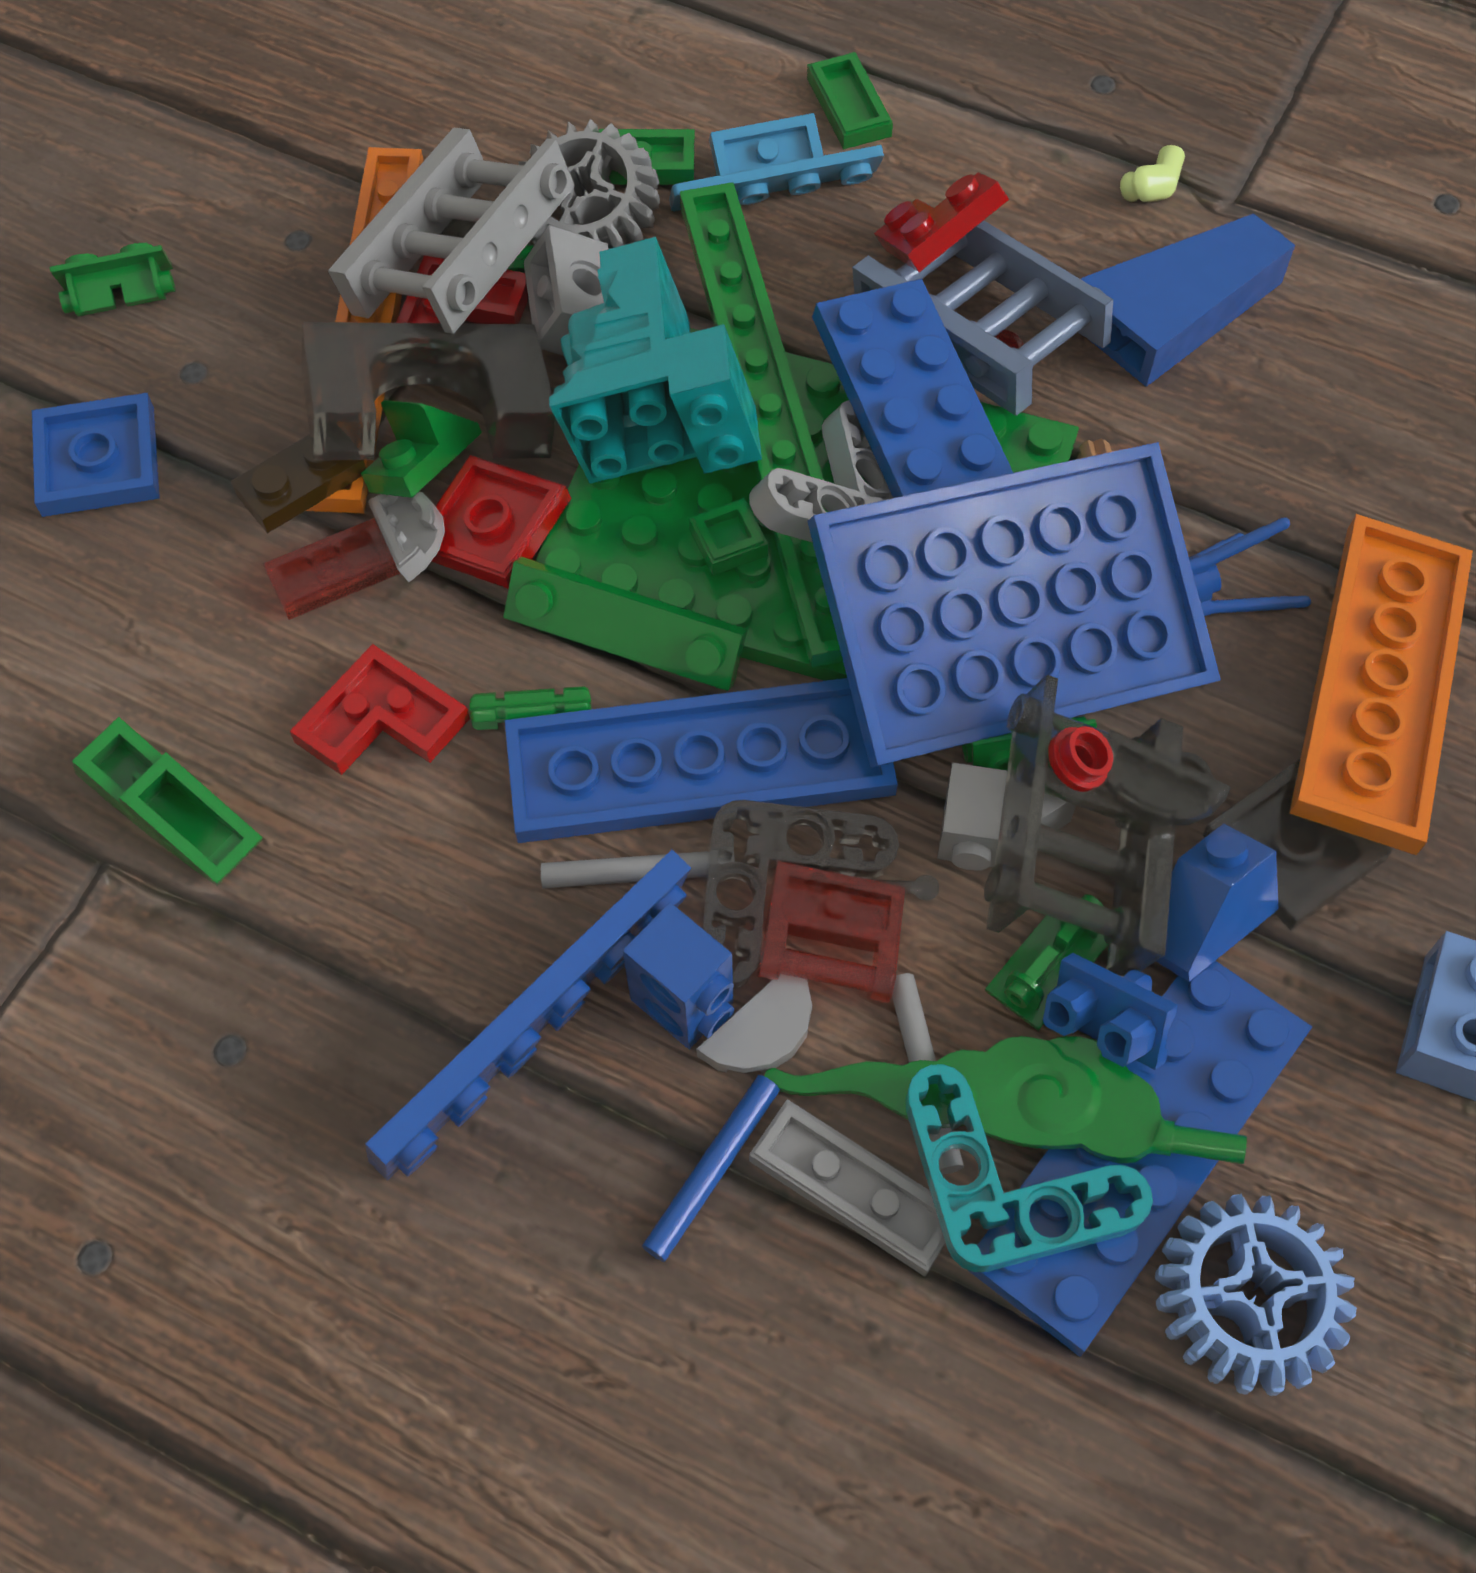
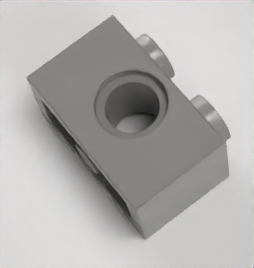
(561, 282)

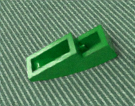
(165, 801)

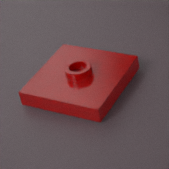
(496, 518)

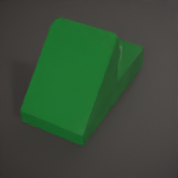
(424, 447)

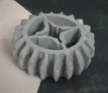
(593, 204)

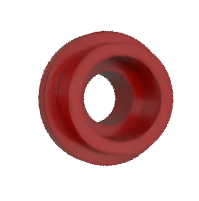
(1080, 757)

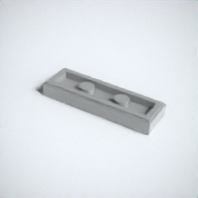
(851, 1186)

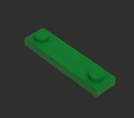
(625, 623)

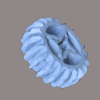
(1311, 1281)

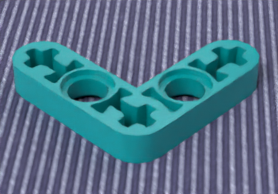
(985, 1196)

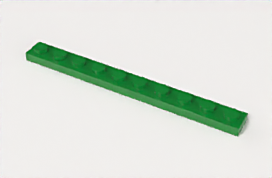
(741, 303)

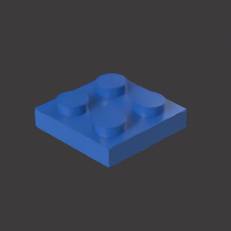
(94, 454)

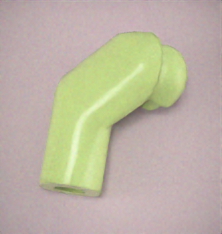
(1154, 181)

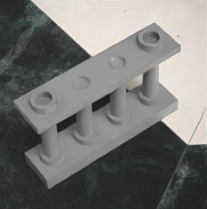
(425, 206)

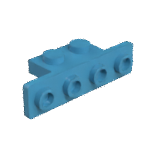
(779, 158)

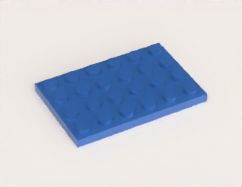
(997, 581)

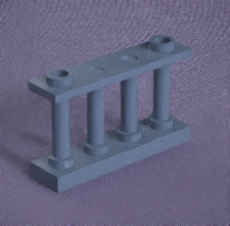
(991, 365)

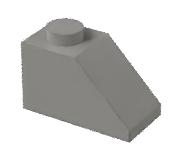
(975, 812)

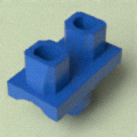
(1112, 1009)

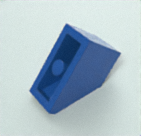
(1217, 899)

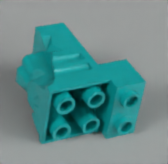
(638, 358)

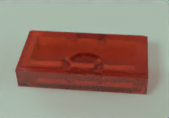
(331, 568)

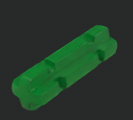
(489, 711)

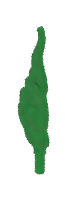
(1037, 1098)

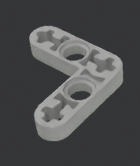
(789, 499)

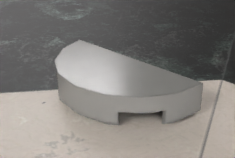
(410, 529)
(763, 1030)

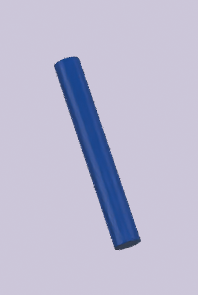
(710, 1168)

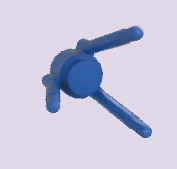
(1209, 580)

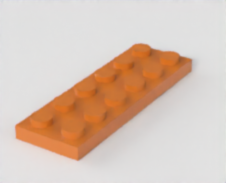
(1383, 686)

